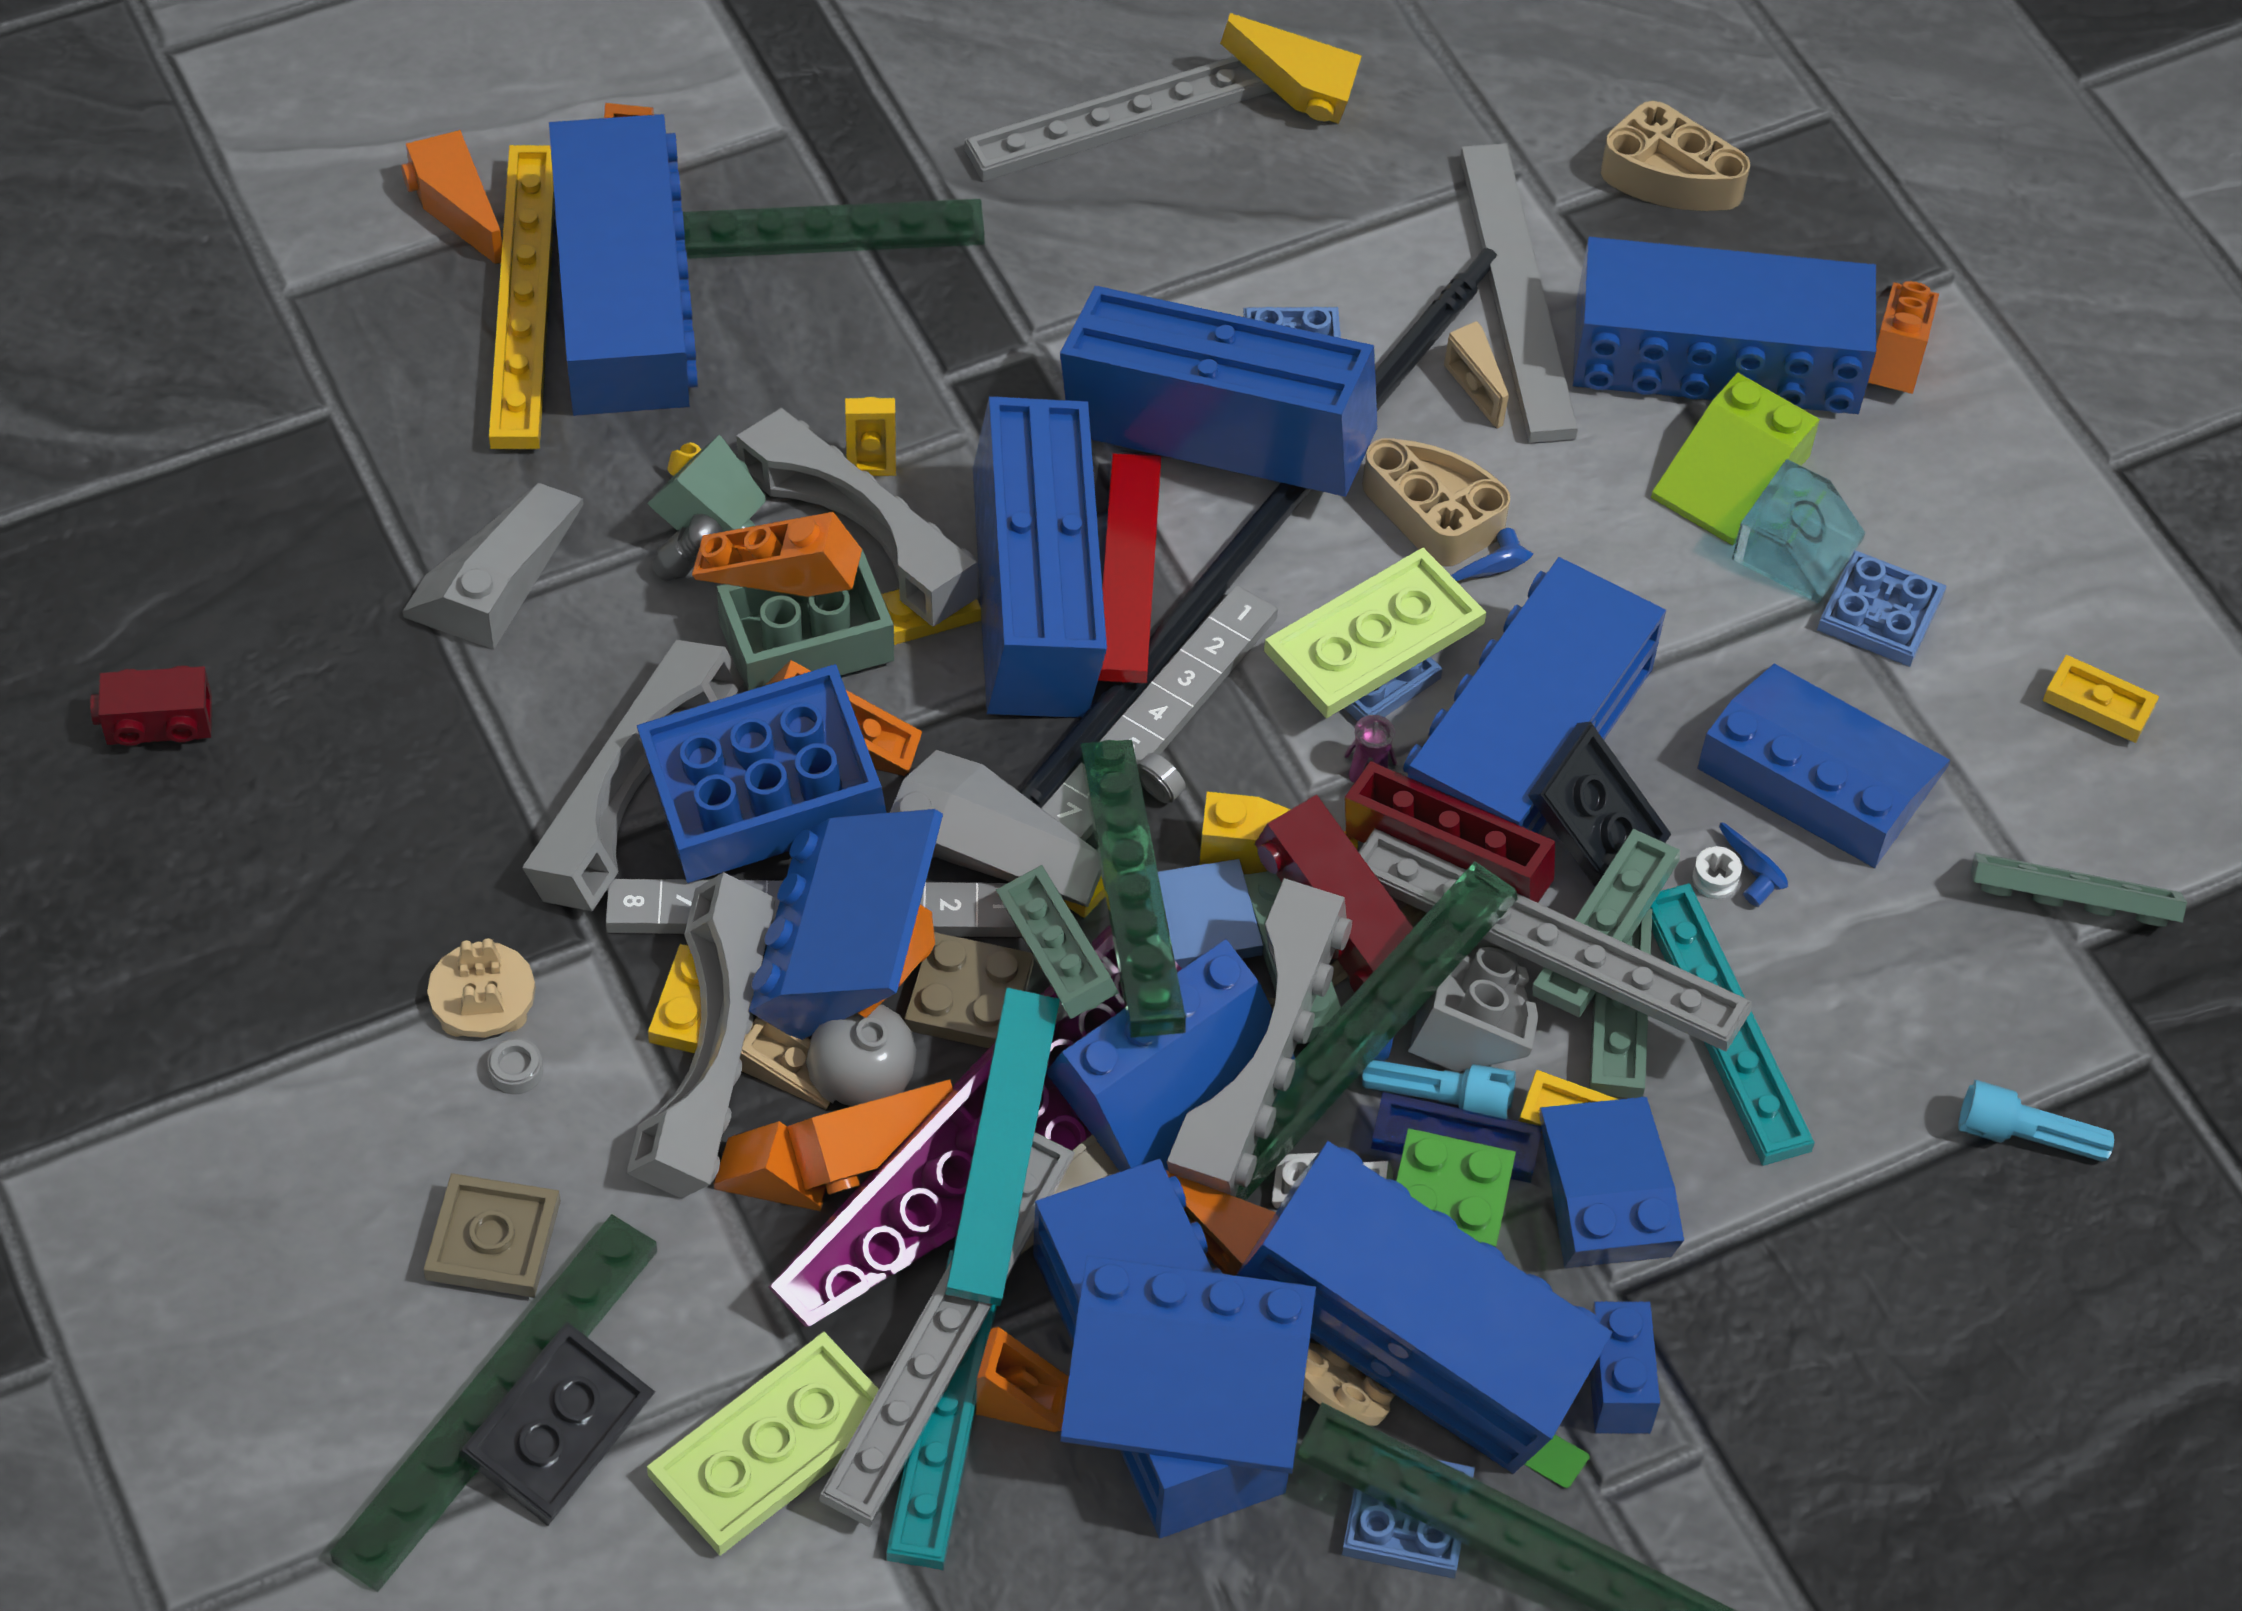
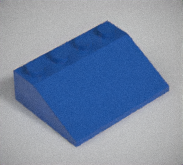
(1820, 763)
(759, 770)
(844, 918)
(1143, 1087)
(1188, 1364)

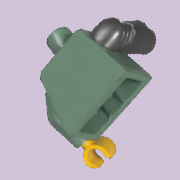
(704, 497)

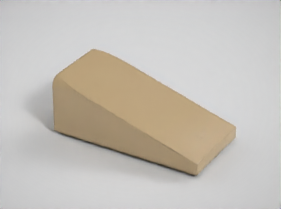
(1476, 370)
(779, 1061)

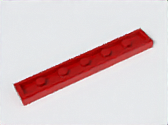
(1130, 566)

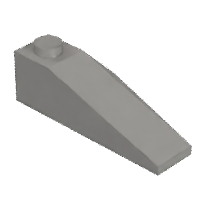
(492, 573)
(997, 827)
(1477, 1013)

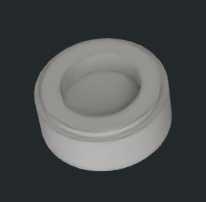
(1160, 778)
(515, 1066)

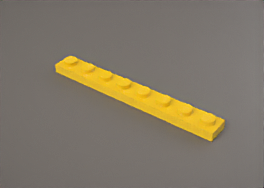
(523, 300)

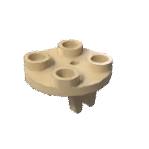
(481, 990)
(1344, 1387)

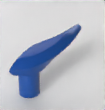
(1503, 559)
(1767, 872)

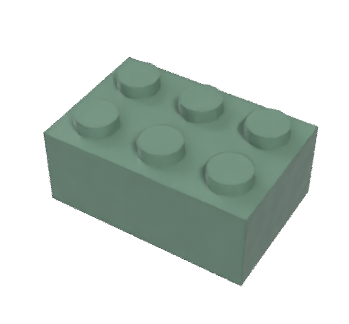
(814, 631)

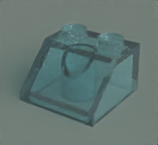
(1798, 532)

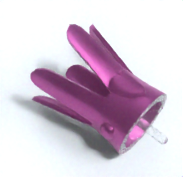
(1372, 740)

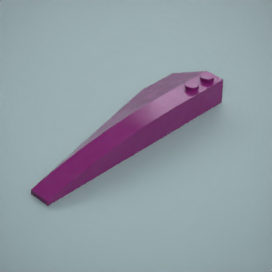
(920, 1188)

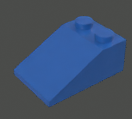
(1610, 1183)

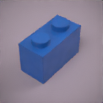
(1626, 1371)

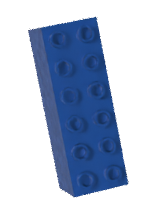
(622, 265)
(1698, 315)
(1222, 389)
(1038, 558)
(1562, 661)
(1143, 1220)
(1429, 1308)

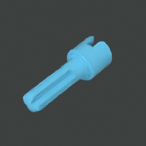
(1477, 1089)
(1998, 1114)

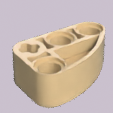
(1673, 161)
(1436, 497)

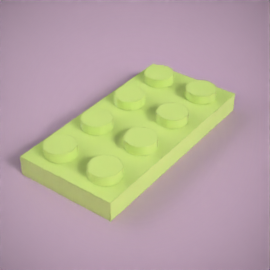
(1374, 632)
(766, 1444)

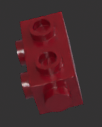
(153, 705)

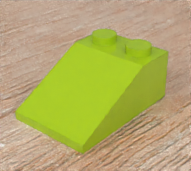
(1734, 456)

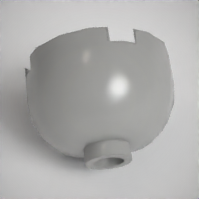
(862, 1057)

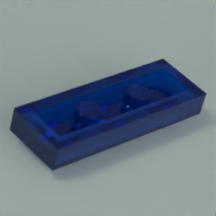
(1401, 1112)

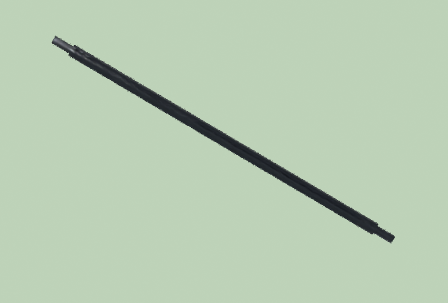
(1246, 545)

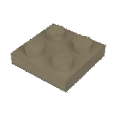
(964, 989)
(492, 1235)

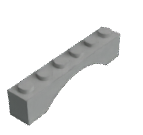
(797, 464)
(579, 848)
(727, 941)
(1223, 1132)

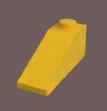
(1299, 69)
(1234, 825)

